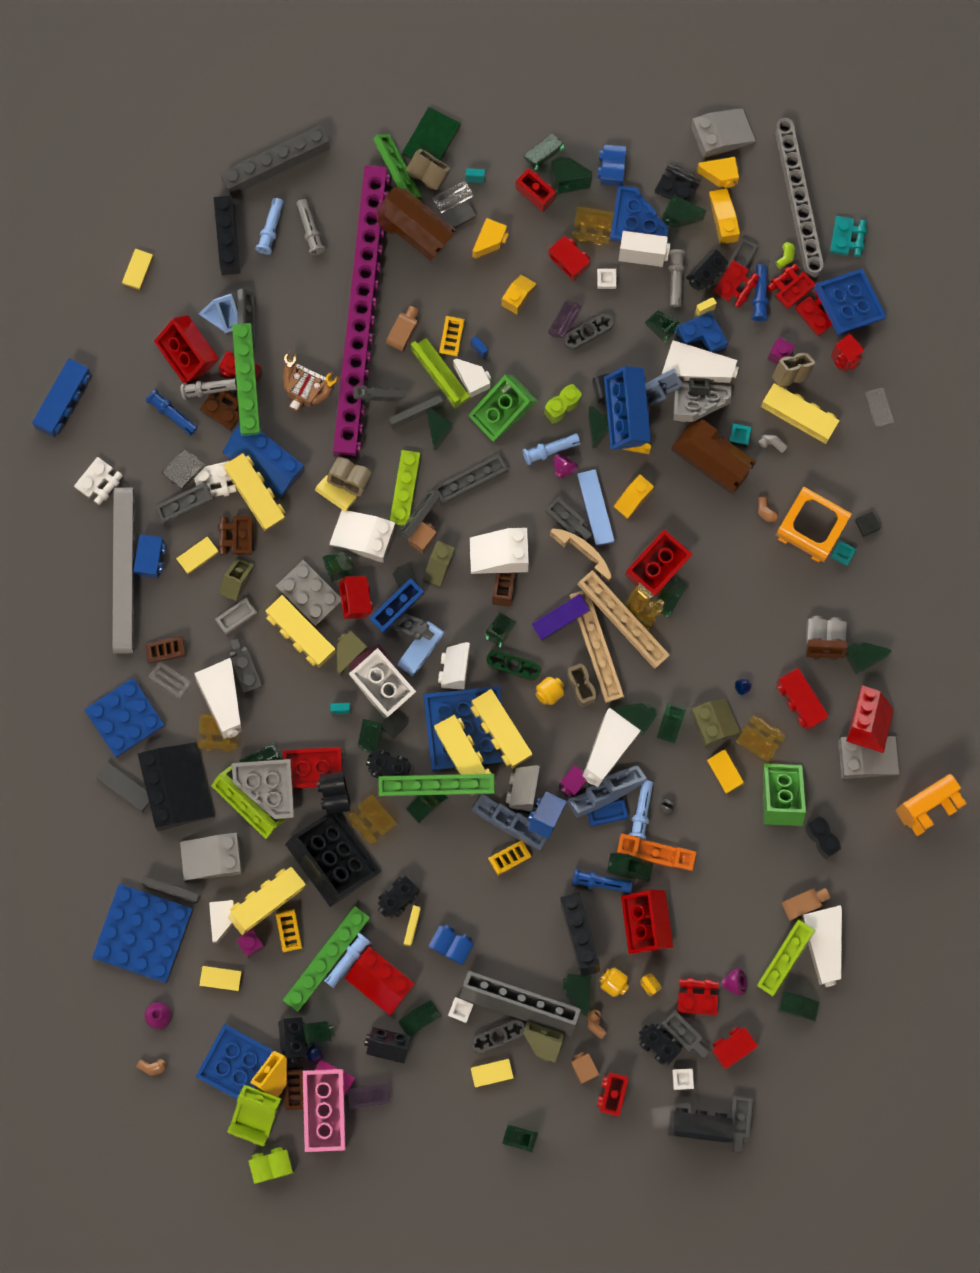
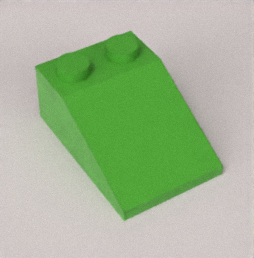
(502, 407)
(783, 795)

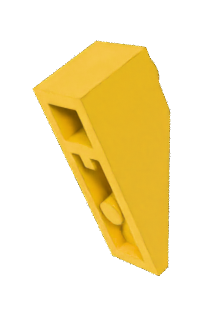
(724, 216)

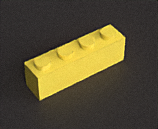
(800, 413)
(254, 492)
(300, 631)
(501, 728)
(460, 747)
(266, 901)

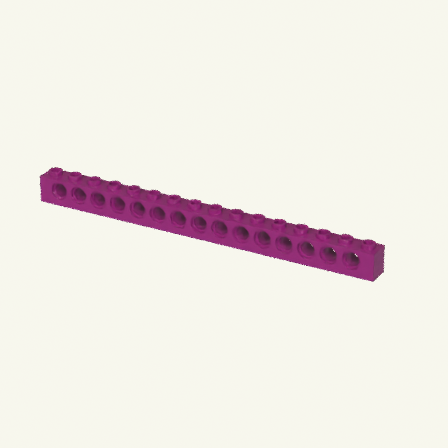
(372, 176)

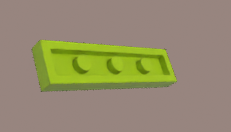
(405, 487)
(786, 958)

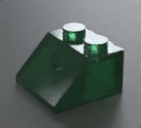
(569, 176)

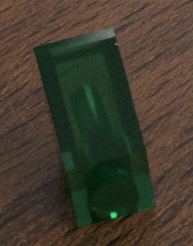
(682, 213)
(337, 565)
(865, 655)
(638, 714)
(370, 736)
(629, 867)
(578, 991)
(798, 1006)
(318, 1033)

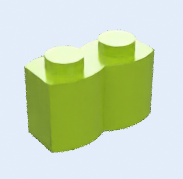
(567, 401)
(270, 1166)

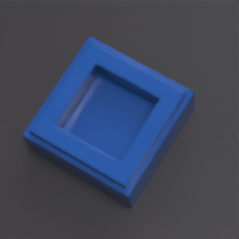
(479, 347)

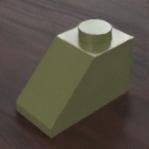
(439, 563)
(236, 579)
(348, 650)
(543, 1041)

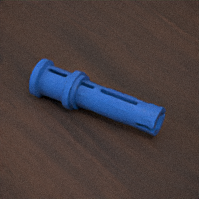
(760, 301)
(164, 407)
(593, 880)

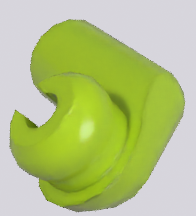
(789, 252)

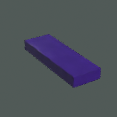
(561, 617)

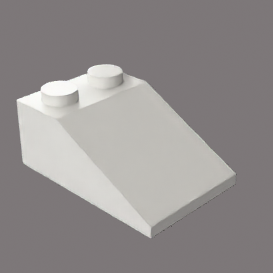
(363, 535)
(500, 551)
(455, 667)
(382, 683)

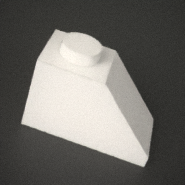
(472, 377)
(219, 919)

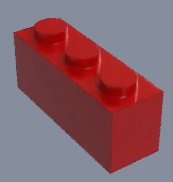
(801, 699)

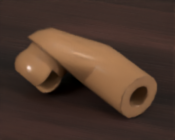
(764, 512)
(593, 1024)
(152, 1069)

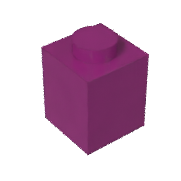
(780, 350)
(573, 782)
(250, 943)

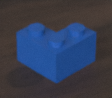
(703, 330)

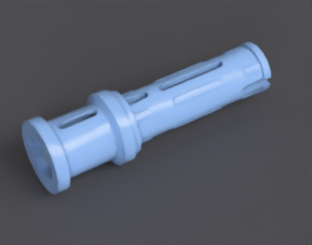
(268, 233)
(543, 451)
(640, 819)
(353, 952)

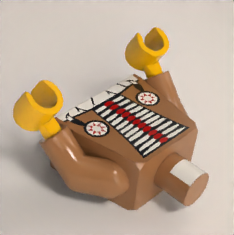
(305, 385)

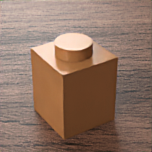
(423, 537)
(584, 1067)

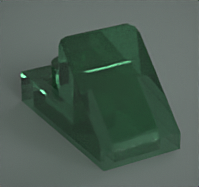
(671, 723)

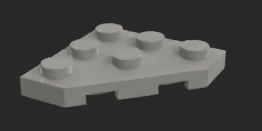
(694, 407)
(267, 785)

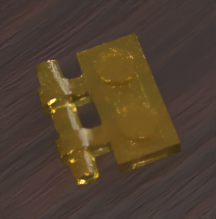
(593, 219)
(640, 600)
(209, 728)
(757, 743)
(376, 816)

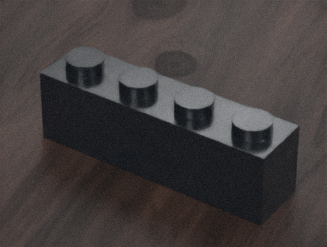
(226, 235)
(580, 934)

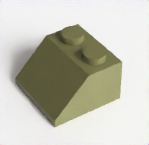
(714, 721)

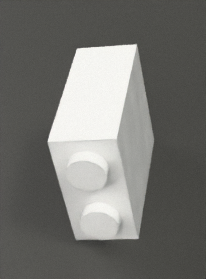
(644, 249)

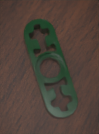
(528, 664)

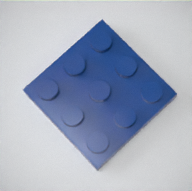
(850, 302)
(124, 717)
(233, 1061)

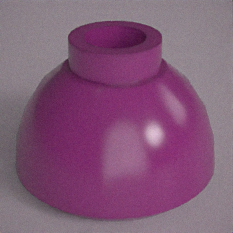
(564, 466)
(735, 982)
(158, 1015)

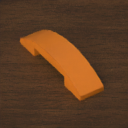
(656, 852)

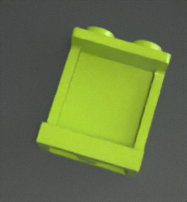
(254, 1115)

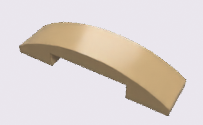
(564, 537)

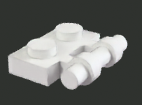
(213, 476)
(94, 477)

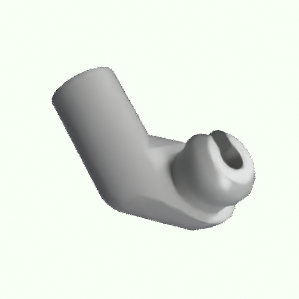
(772, 440)

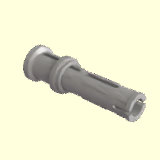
(311, 235)
(676, 269)
(200, 389)

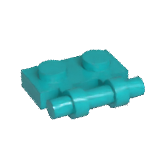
(842, 234)

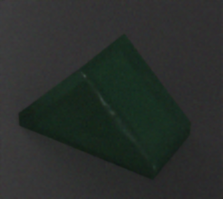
(662, 325)
(598, 426)
(439, 428)
(671, 595)
(499, 629)
(425, 805)
(419, 1018)
(520, 1138)

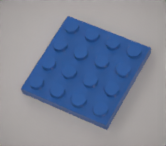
(458, 703)
(142, 933)

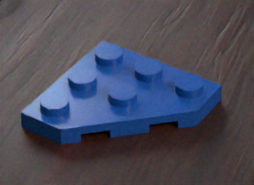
(634, 215)

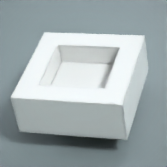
(606, 278)
(460, 1010)
(682, 1079)

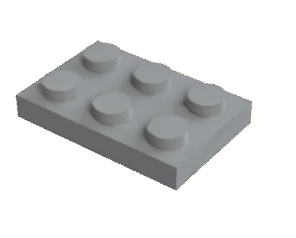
(309, 593)

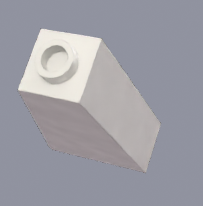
(699, 363)
(219, 692)
(609, 746)
(826, 943)

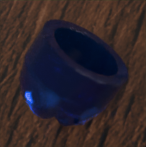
(739, 686)
(314, 1054)

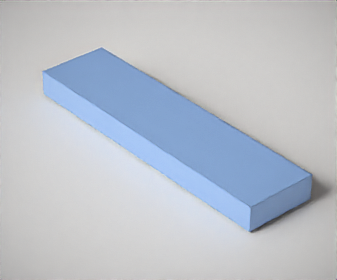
(595, 508)

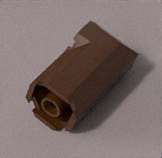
(414, 222)
(713, 456)

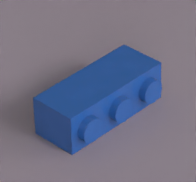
(397, 606)

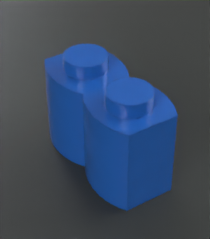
(613, 165)
(451, 945)

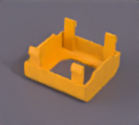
(818, 550)
(928, 799)

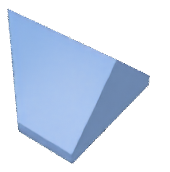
(221, 313)

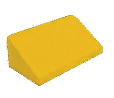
(725, 771)

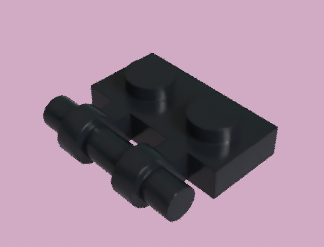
(670, 186)

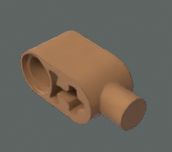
(403, 329)
(805, 903)

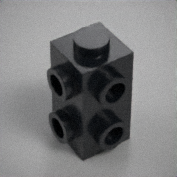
(706, 271)
(385, 765)
(392, 902)
(292, 1039)
(654, 1039)
(387, 1045)

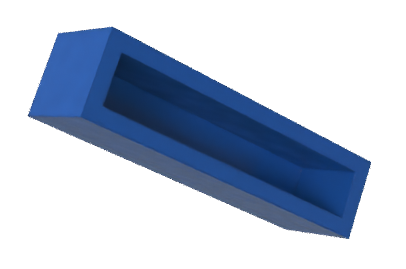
(61, 398)

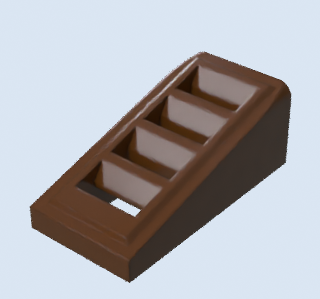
(502, 597)
(173, 655)
(297, 1105)

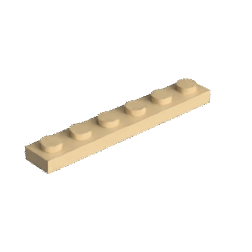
(623, 619)
(599, 652)

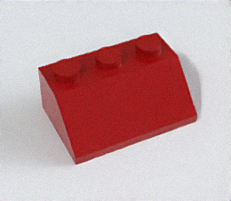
(186, 349)
(658, 563)
(870, 720)
(646, 921)
(379, 981)

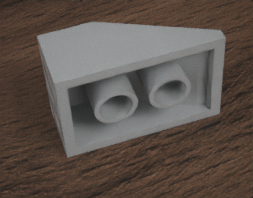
(721, 132)
(864, 762)
(523, 789)
(211, 857)

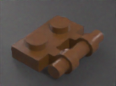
(221, 412)
(242, 535)
(822, 648)

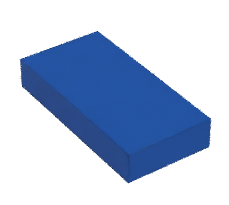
(609, 813)

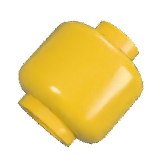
(549, 690)
(614, 982)

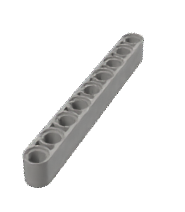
(800, 189)
(123, 570)

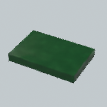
(432, 134)

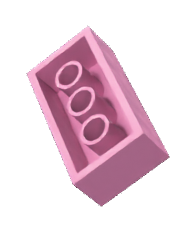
(324, 1110)

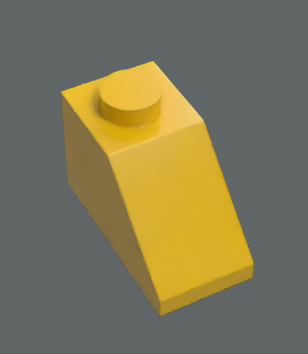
(720, 172)
(490, 238)
(518, 294)
(634, 496)
(272, 1075)

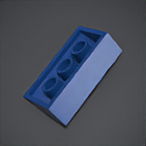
(627, 408)
(272, 461)

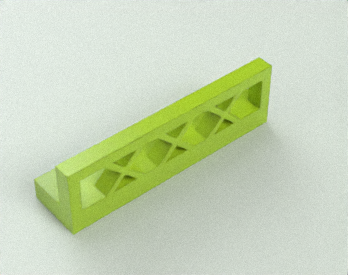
(440, 372)
(245, 805)

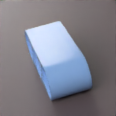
(419, 651)

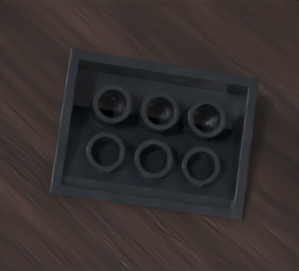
(175, 785)
(332, 858)

